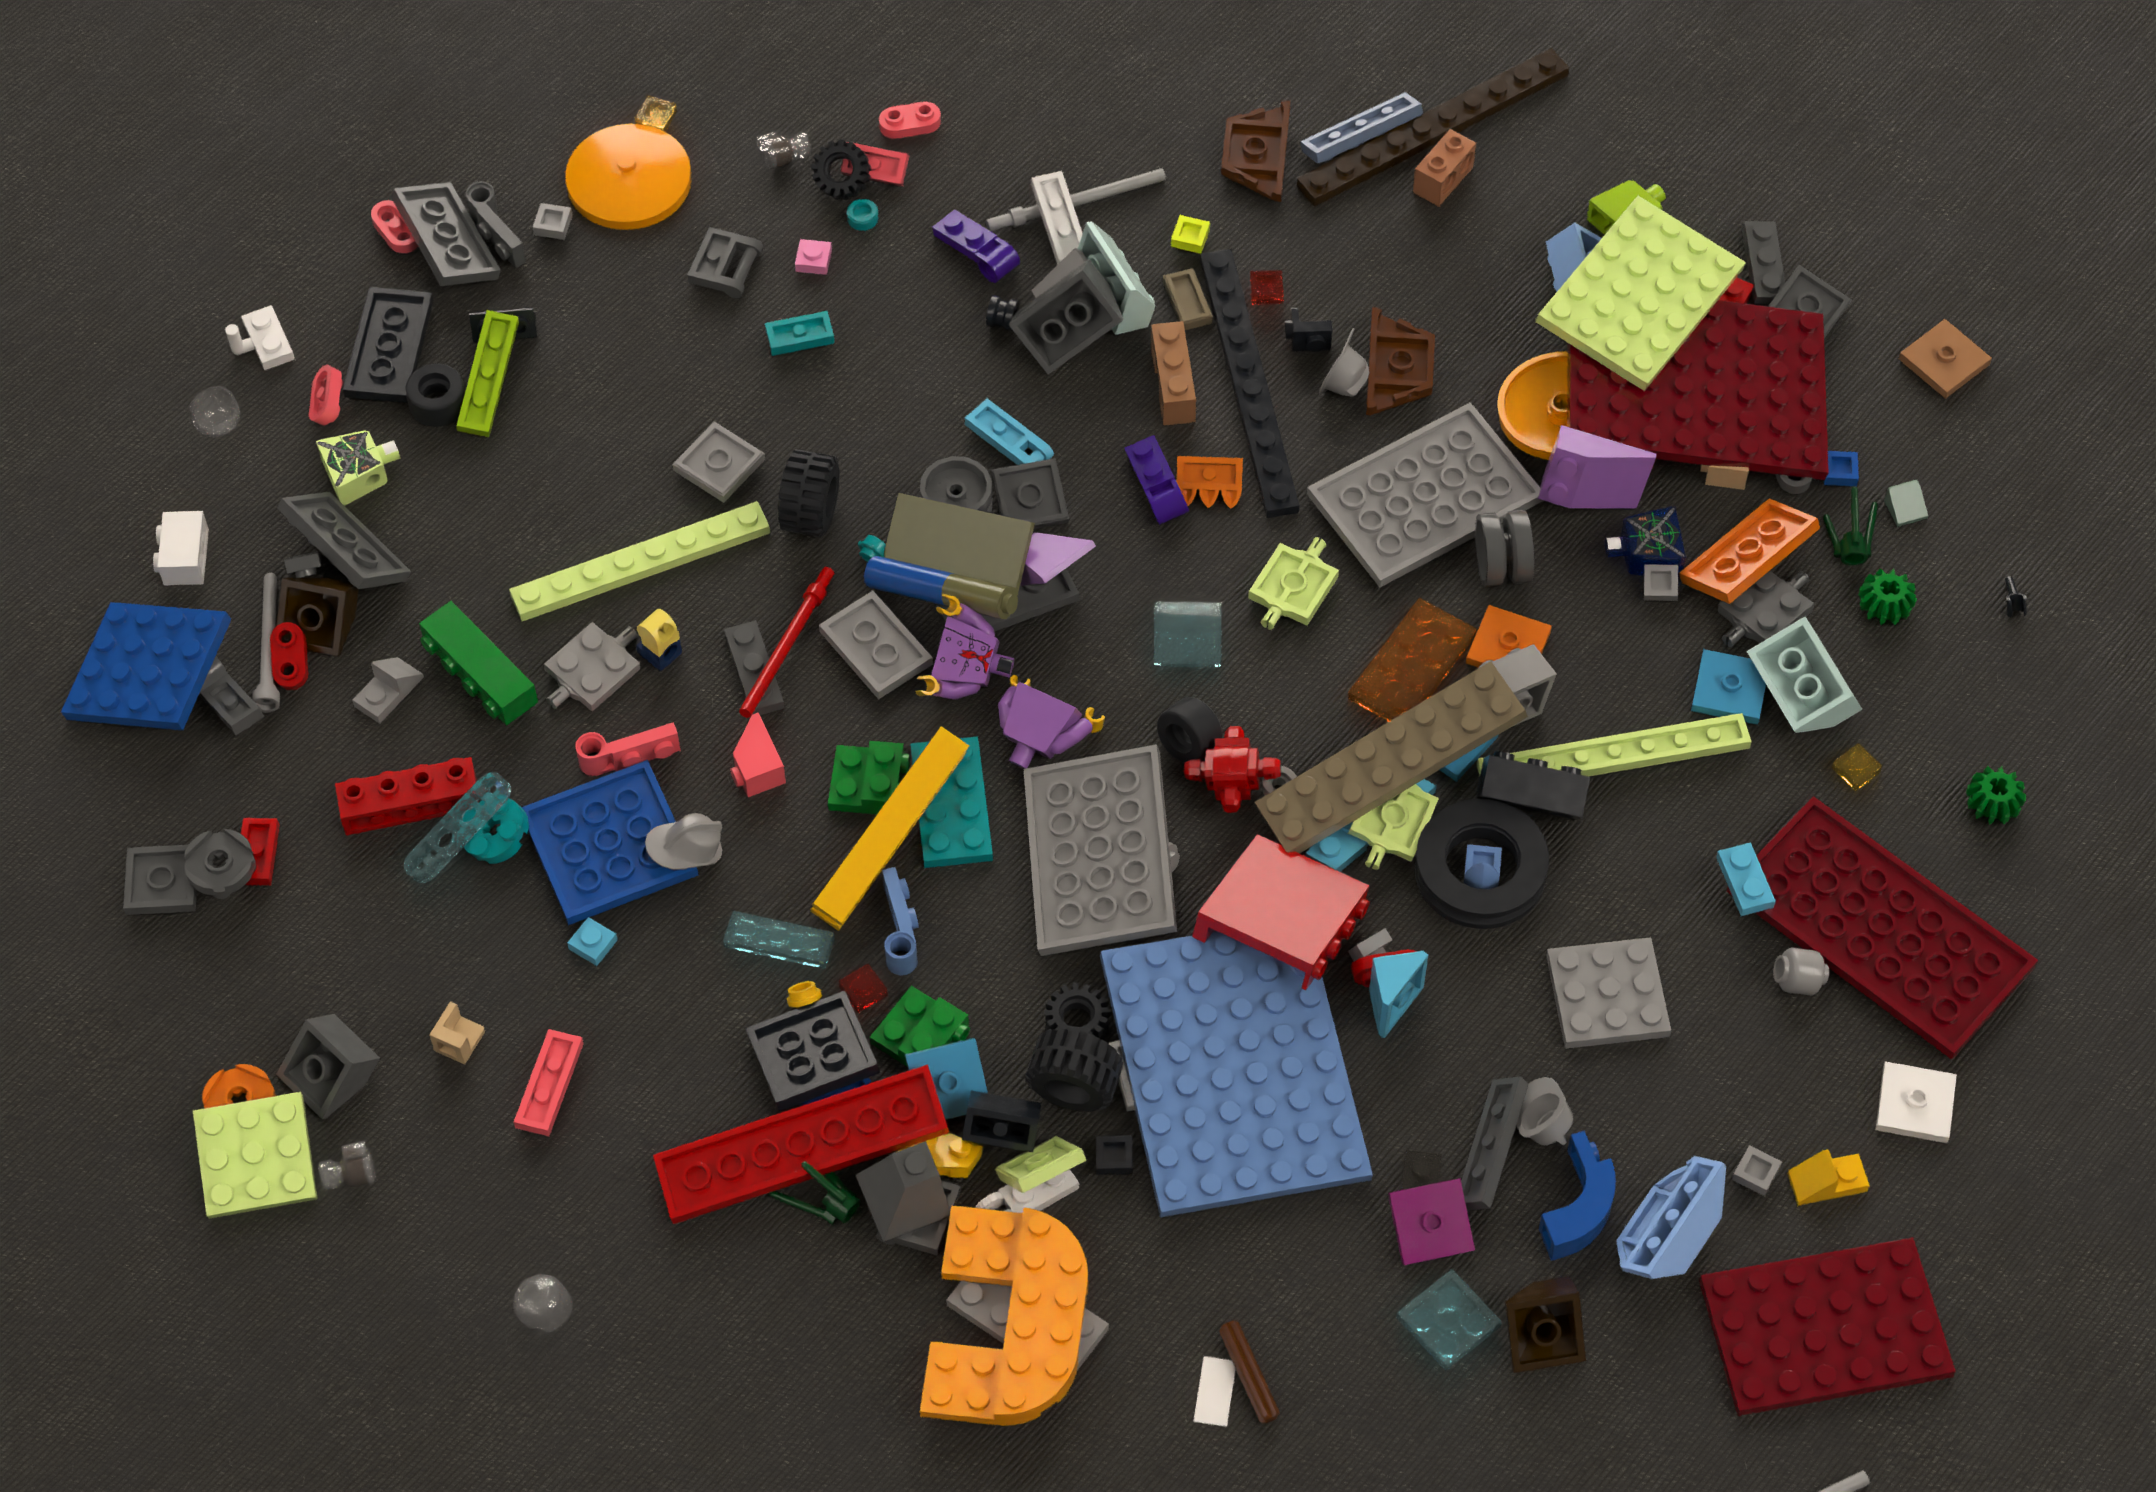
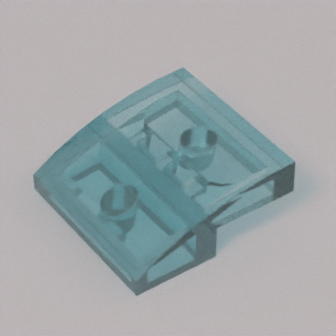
(1187, 634)

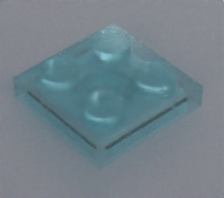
(1448, 1319)

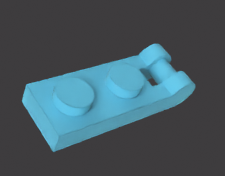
(1007, 434)

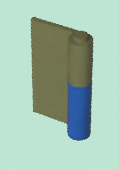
(952, 552)

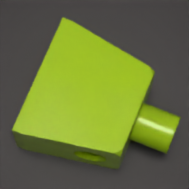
(1611, 204)

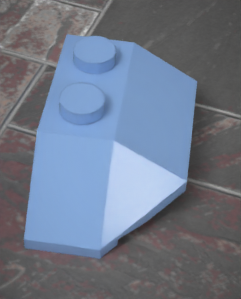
(1674, 1220)

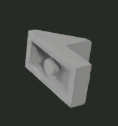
(390, 685)

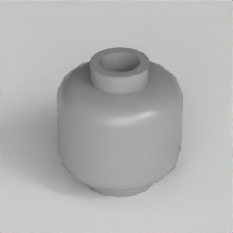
(1800, 971)

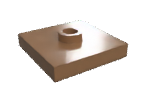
(1945, 358)

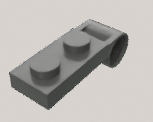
(484, 213)
(229, 699)

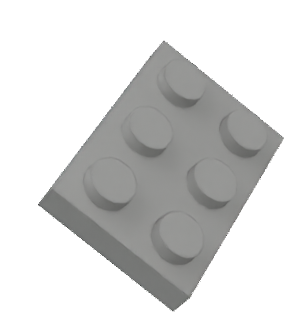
(875, 644)

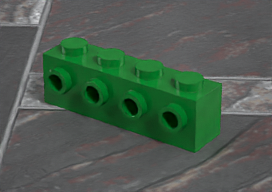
(477, 663)

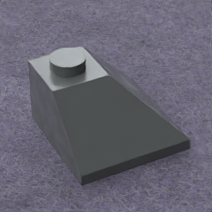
(904, 1192)

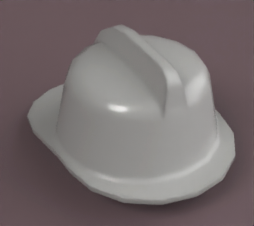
(1347, 373)
(685, 843)
(1545, 1113)

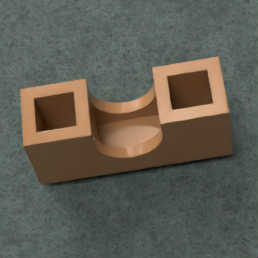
(1174, 373)

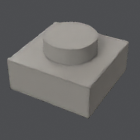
(552, 221)
(1661, 582)
(1371, 946)
(1756, 1170)

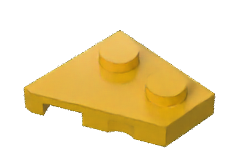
(953, 1155)

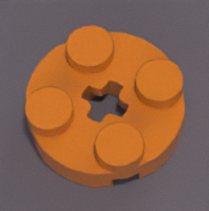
(234, 1082)

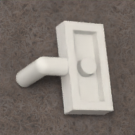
(265, 338)

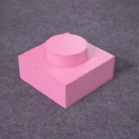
(813, 257)

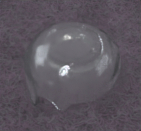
(215, 412)
(542, 1302)

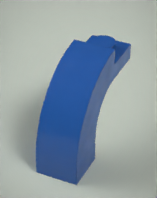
(1579, 1223)

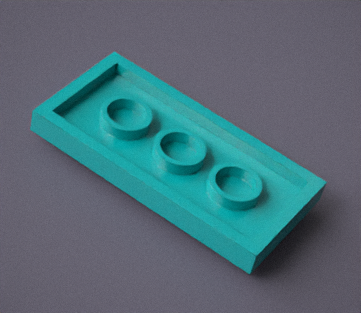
(956, 821)

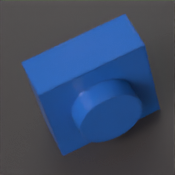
(1842, 469)

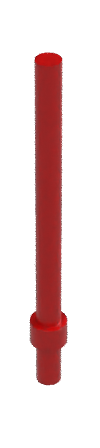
(812, 597)

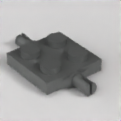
(1766, 608)

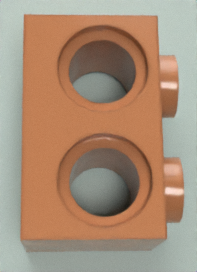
(1444, 167)

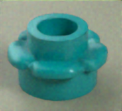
(871, 547)

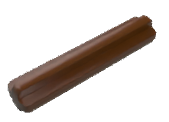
(1249, 1372)

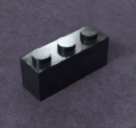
(1533, 785)

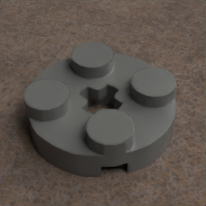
(226, 879)

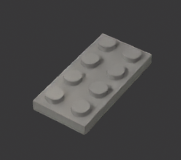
(989, 1306)

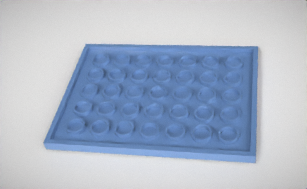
(1232, 1074)

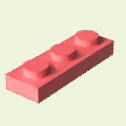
(548, 1082)

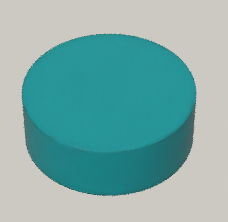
(862, 214)

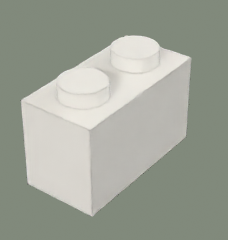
(181, 548)

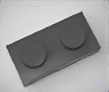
(303, 564)

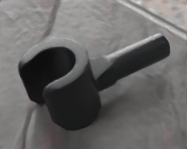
(2015, 600)

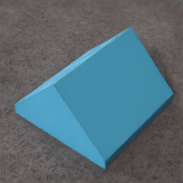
(1395, 985)

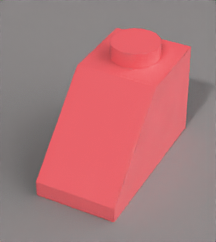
(757, 760)

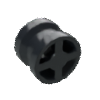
(1001, 312)

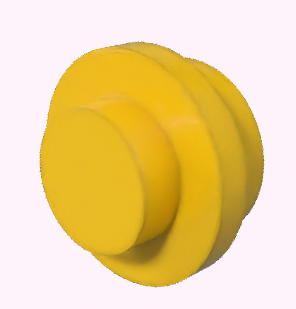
(803, 994)

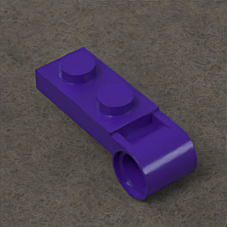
(991, 253)
(1157, 479)

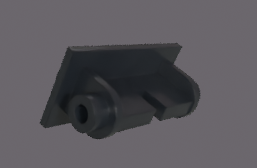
(525, 329)

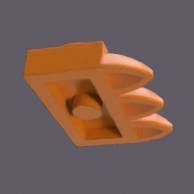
(1209, 477)

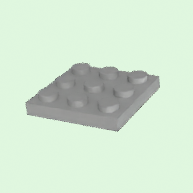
(1608, 993)

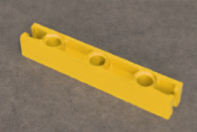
(889, 828)

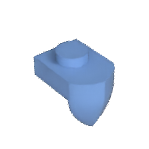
(1482, 866)

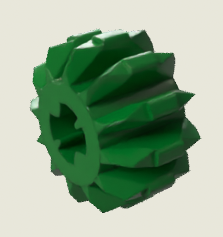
(1887, 596)
(1995, 795)

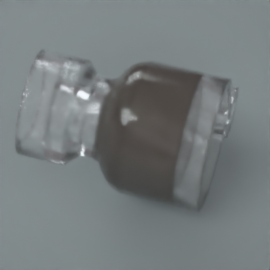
(779, 150)
(354, 1168)

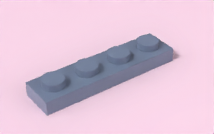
(1361, 128)

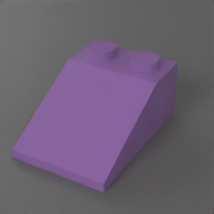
(1594, 472)

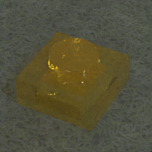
(656, 113)
(1857, 767)

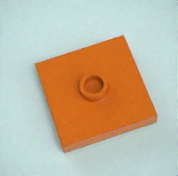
(1504, 632)

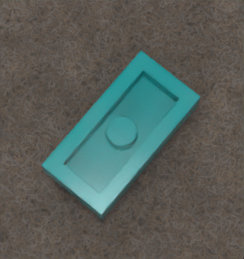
(799, 333)

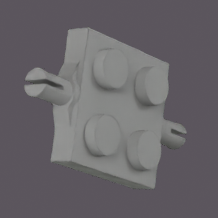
(591, 666)

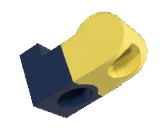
(657, 635)

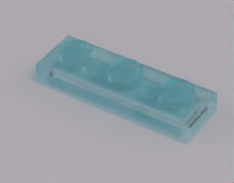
(779, 939)

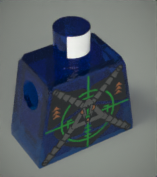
(1649, 540)

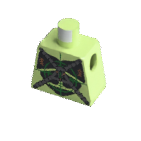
(356, 463)

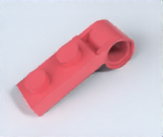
(625, 752)

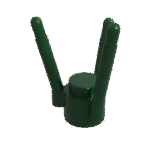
(1853, 547)
(839, 1200)

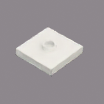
(1916, 1102)

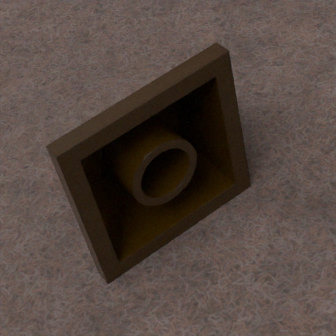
(321, 609)
(1545, 1325)

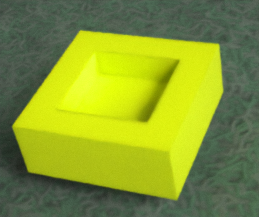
(1190, 234)

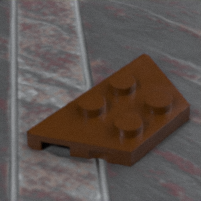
(1257, 149)
(1398, 363)

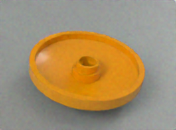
(628, 176)
(1535, 403)

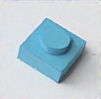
(592, 941)

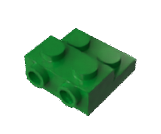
(866, 776)
(918, 1025)

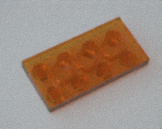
(1412, 661)

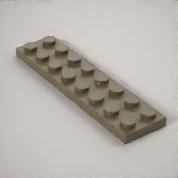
(1391, 759)

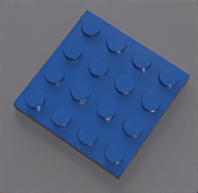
(146, 666)
(596, 841)

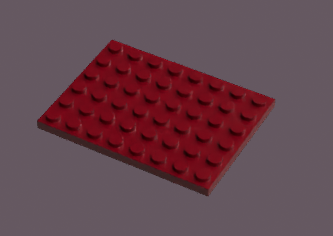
(1731, 396)

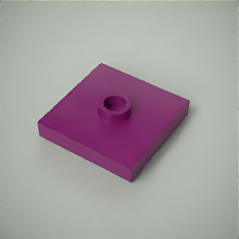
(1431, 1221)

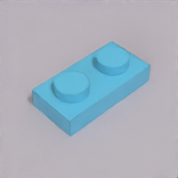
(1745, 879)

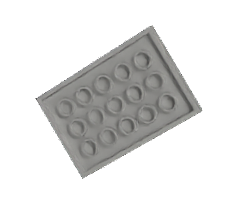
(1423, 493)
(1099, 850)

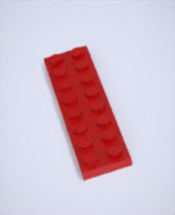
(822, 1133)

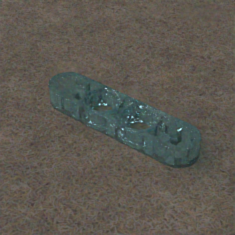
(460, 830)

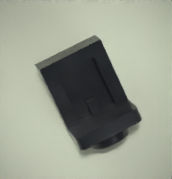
(1308, 334)

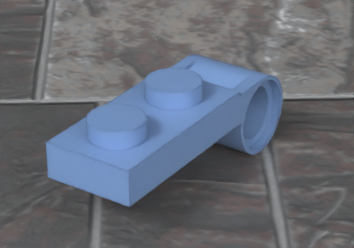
(904, 920)

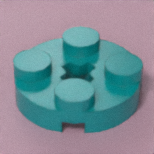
(506, 841)

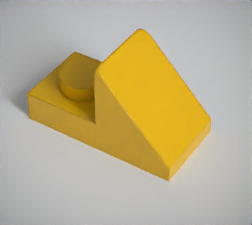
(1827, 1178)

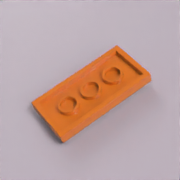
(1749, 550)

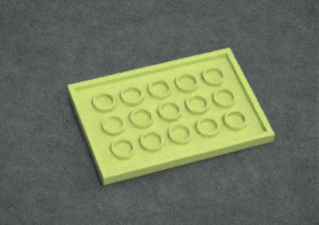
(1640, 292)

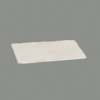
(1215, 1391)

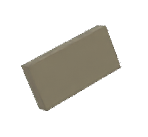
(1187, 299)

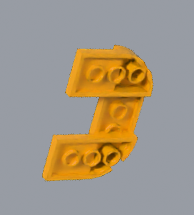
(1043, 1320)

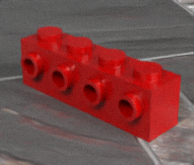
(403, 795)

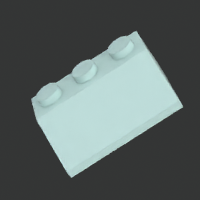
(1125, 284)
(1804, 678)

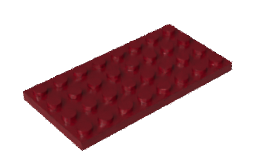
(1888, 928)

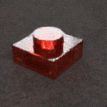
(1266, 287)
(863, 987)

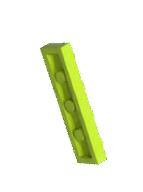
(487, 373)

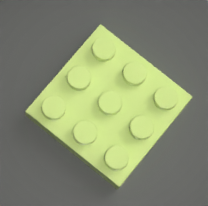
(254, 1155)

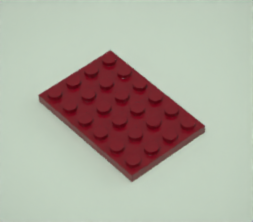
(1826, 1326)

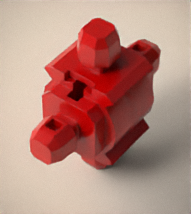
(1232, 769)

